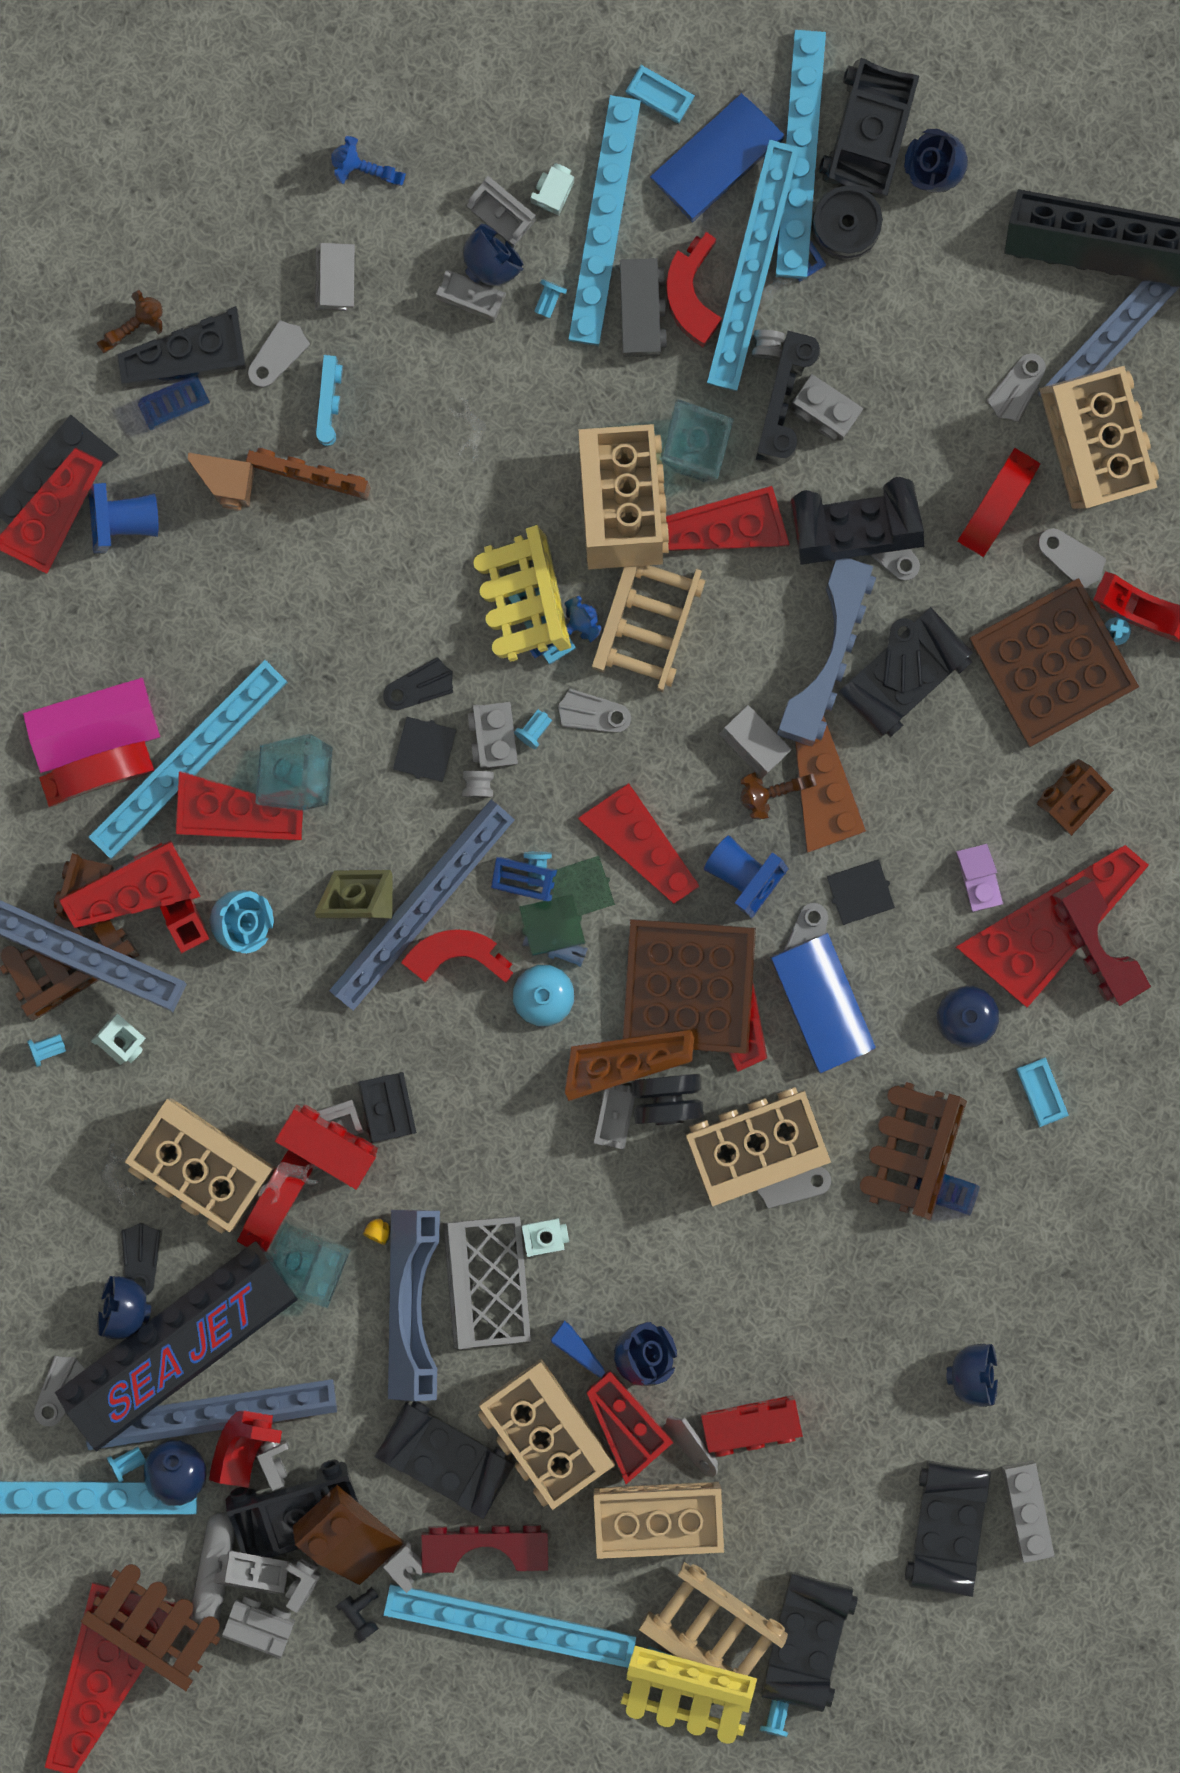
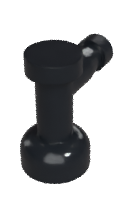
(352, 1608)

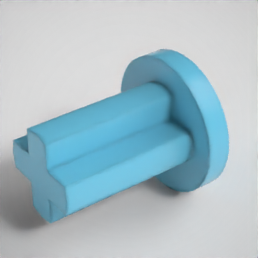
(548, 298)
(1118, 629)
(533, 729)
(538, 859)
(46, 1048)
(126, 1463)
(776, 1719)

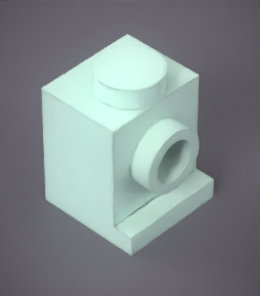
(553, 189)
(119, 1028)
(532, 1234)

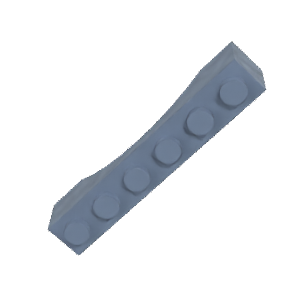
(845, 591)
(411, 1367)

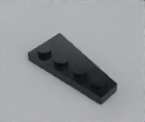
(196, 351)
(67, 438)

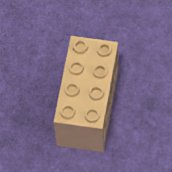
(1079, 441)
(623, 496)
(195, 1144)
(774, 1160)
(551, 1413)
(658, 1520)

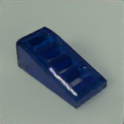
(149, 413)
(970, 1198)

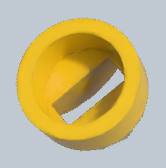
(377, 1231)

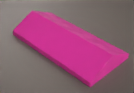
(91, 724)

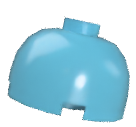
(241, 921)
(543, 995)

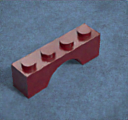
(1082, 908)
(524, 1547)

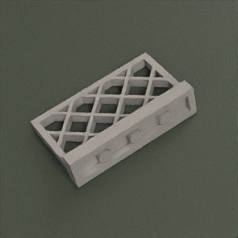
(459, 1282)

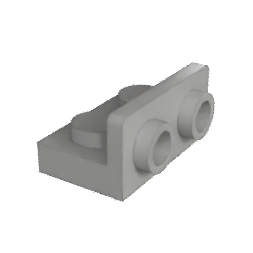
(826, 408)
(494, 735)
(273, 1468)
(301, 1588)

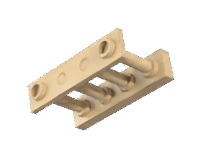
(617, 626)
(685, 1644)

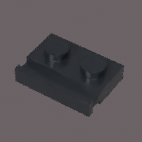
(387, 1107)

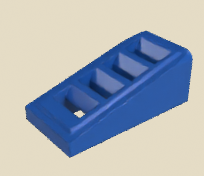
(570, 1343)

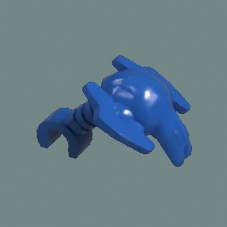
(346, 160)
(582, 619)

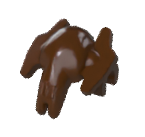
(146, 312)
(755, 796)

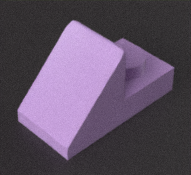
(979, 877)

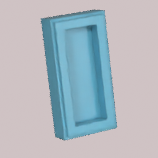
(659, 94)
(1042, 1092)

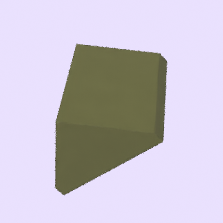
(357, 895)

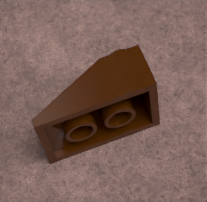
(345, 1537)

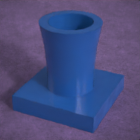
(120, 517)
(746, 874)

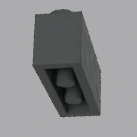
(642, 307)

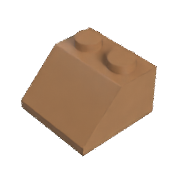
(226, 479)

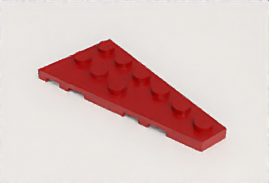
(1033, 942)
(95, 1686)

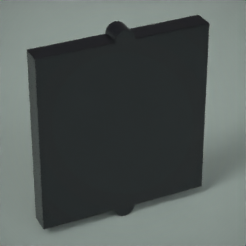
(424, 749)
(860, 892)

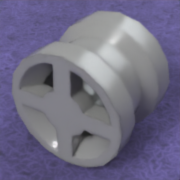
(768, 344)
(478, 784)

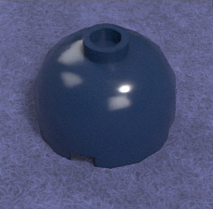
(936, 161)
(489, 258)
(968, 1016)
(123, 1308)
(645, 1354)
(974, 1375)
(174, 1473)

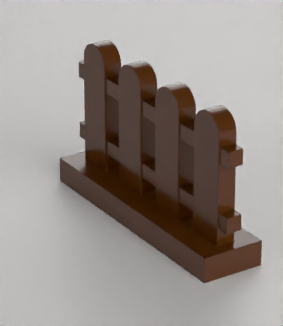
(65, 985)
(931, 1170)
(139, 1618)

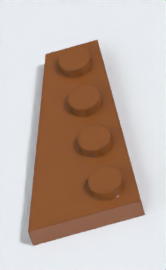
(320, 476)
(829, 807)
(620, 1061)

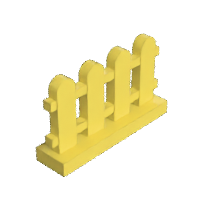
(532, 608)
(691, 1679)

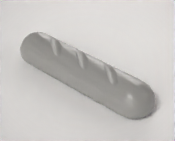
(207, 1595)

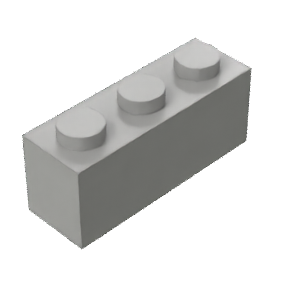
(1028, 1511)

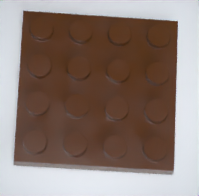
(1053, 662)
(690, 981)

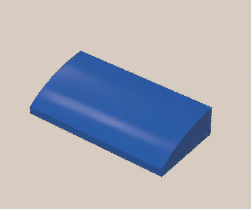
(716, 157)
(823, 1003)

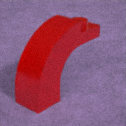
(686, 309)
(999, 502)
(1138, 607)
(96, 772)
(183, 921)
(445, 945)
(266, 1217)
(239, 1445)

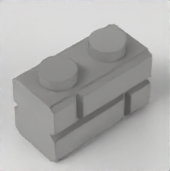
(259, 1627)

